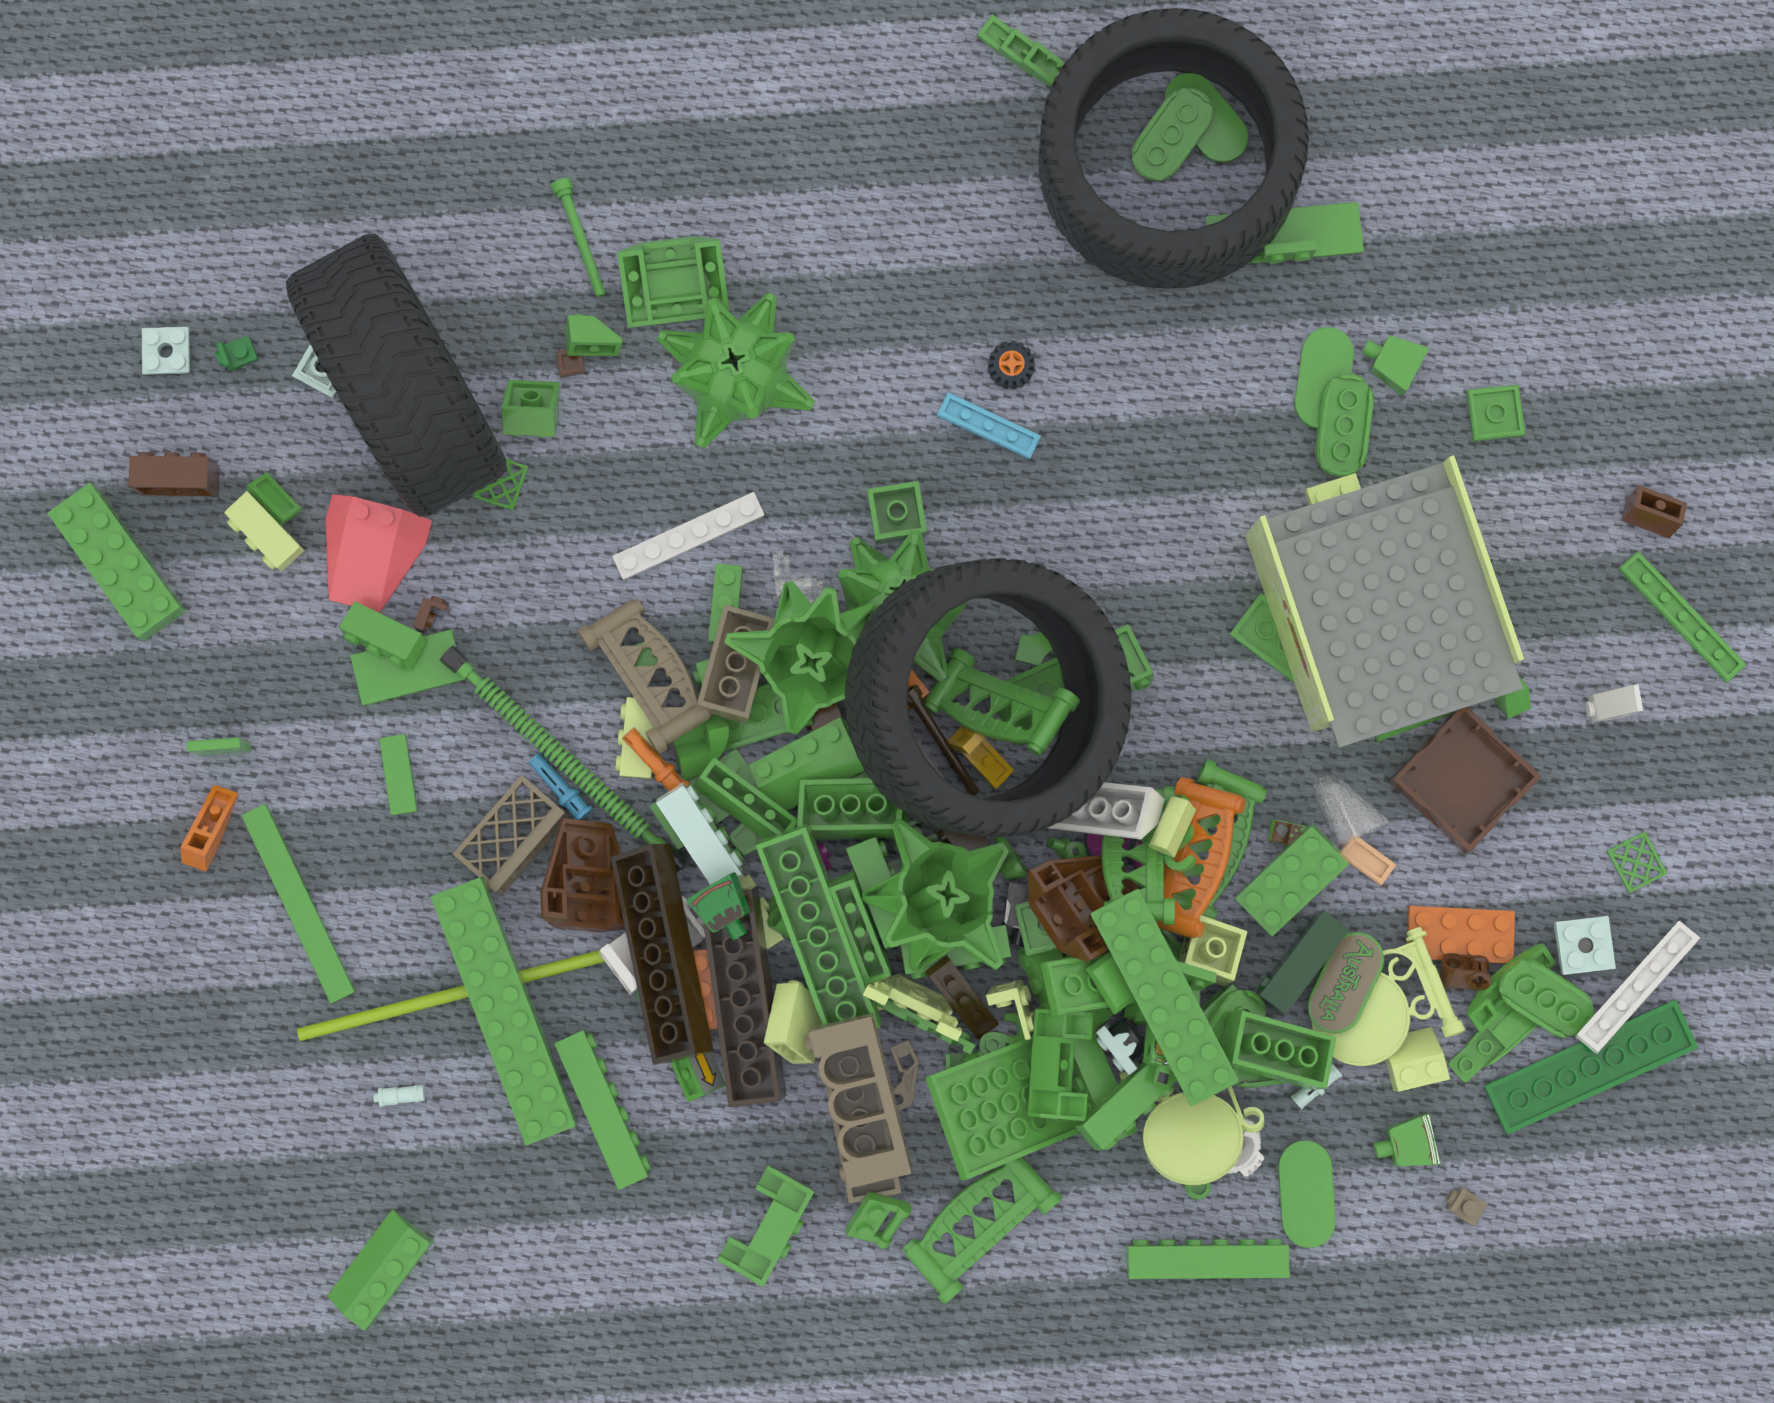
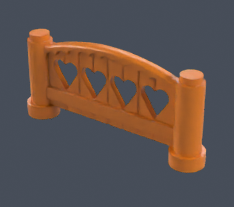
(1207, 803)

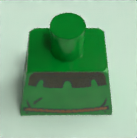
(722, 905)

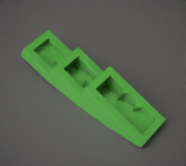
(1021, 50)

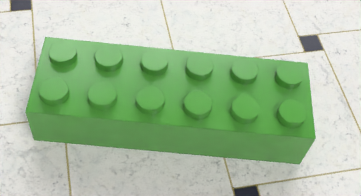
(117, 562)

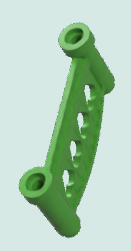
(1047, 712)
(1221, 779)
(1148, 876)
(942, 1269)

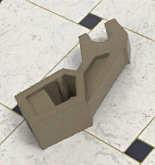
(907, 1085)

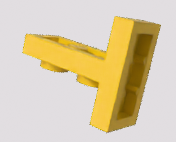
(981, 756)

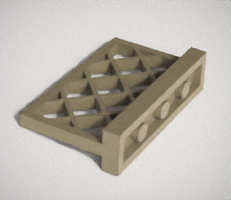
(529, 848)

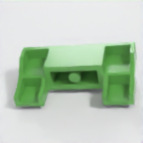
(1053, 1065)

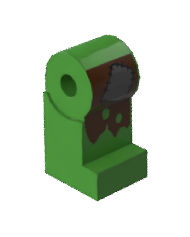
(1284, 832)

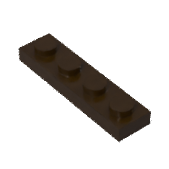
(962, 997)

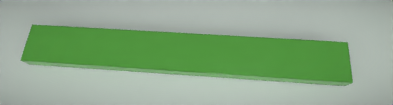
(298, 903)

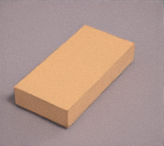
(1368, 860)

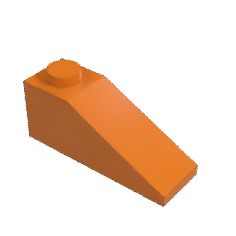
(208, 828)

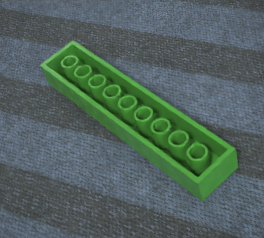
(504, 1010)

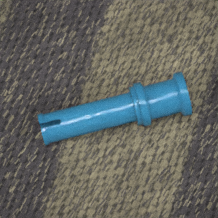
(567, 797)

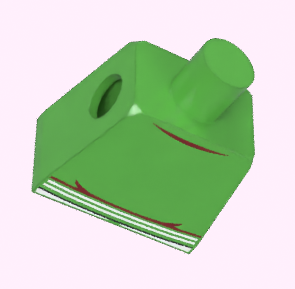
(1410, 1143)

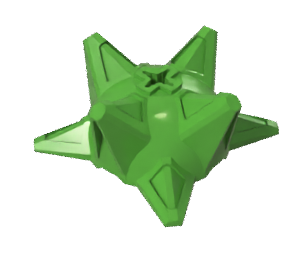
(712, 380)
(879, 576)
(805, 651)
(940, 898)

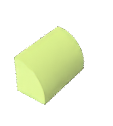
(1172, 826)

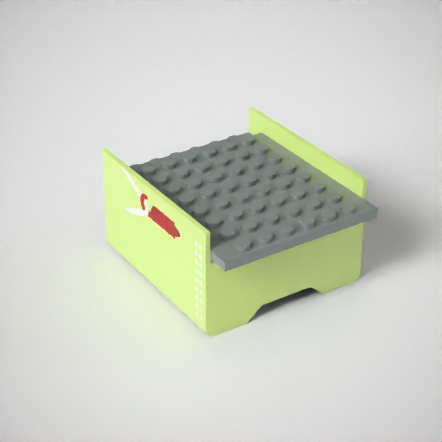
(1386, 603)

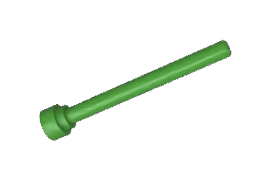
(563, 190)

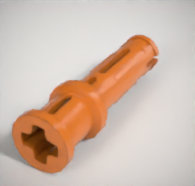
(663, 772)

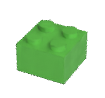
(896, 512)

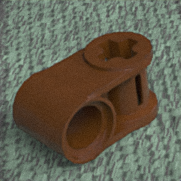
(1463, 970)

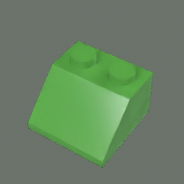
(530, 408)

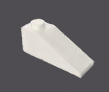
(1614, 704)

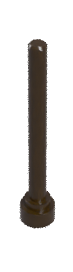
(915, 701)

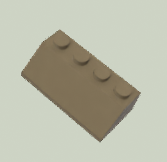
(730, 676)

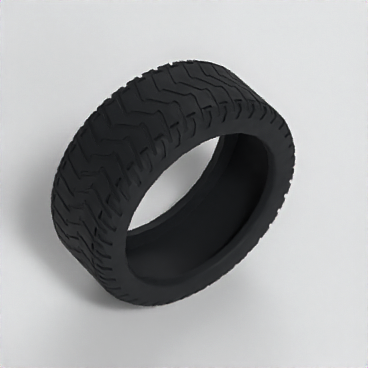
(1186, 44)
(395, 375)
(1090, 667)

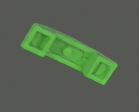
(1485, 1003)

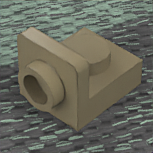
(1465, 1205)

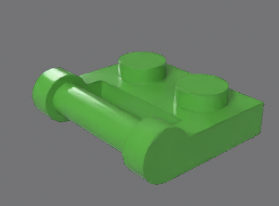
(870, 1216)

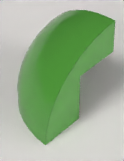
(700, 746)

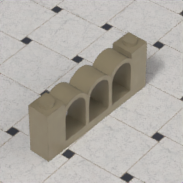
(878, 1164)

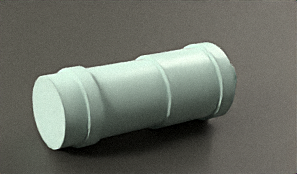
(397, 1095)

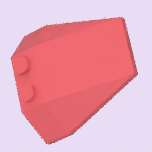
(370, 549)

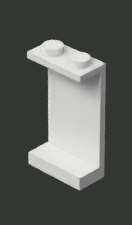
(618, 955)

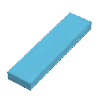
(988, 426)

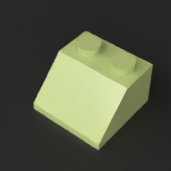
(1417, 1061)

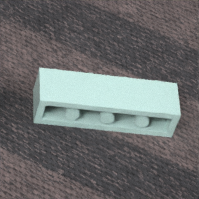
(698, 834)

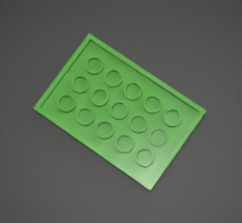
(987, 1110)

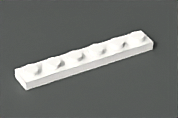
(688, 536)
(1637, 987)

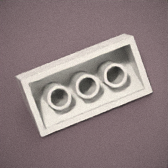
(1117, 812)

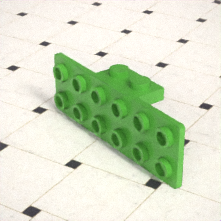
(1312, 233)

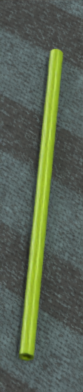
(439, 998)

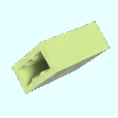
(790, 1021)

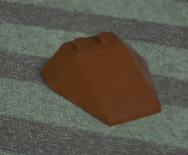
(580, 879)
(1064, 896)

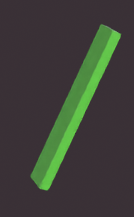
(1682, 616)

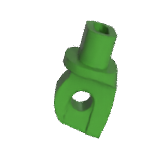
(1063, 848)

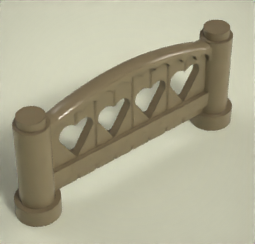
(667, 722)

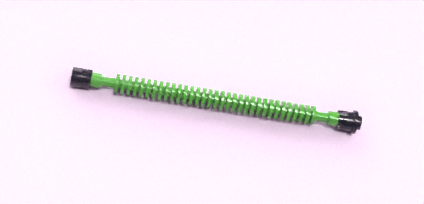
(459, 664)

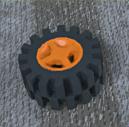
(1011, 356)

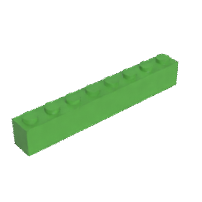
(1090, 1067)
(1131, 1097)

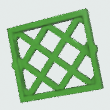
(517, 488)
(1627, 843)

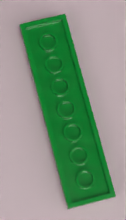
(1580, 1073)

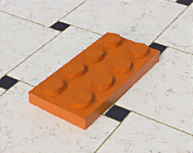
(1465, 931)

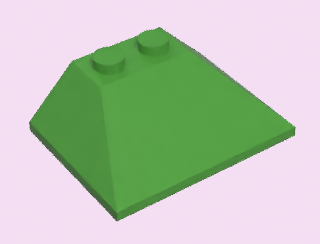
(671, 280)

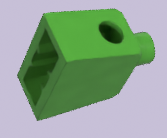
(1395, 361)

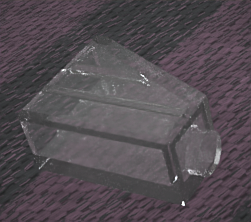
(1345, 811)

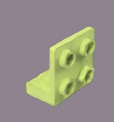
(1004, 994)

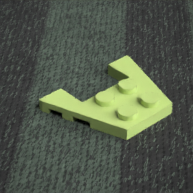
(918, 997)

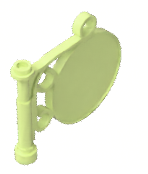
(1387, 1012)
(1196, 1141)

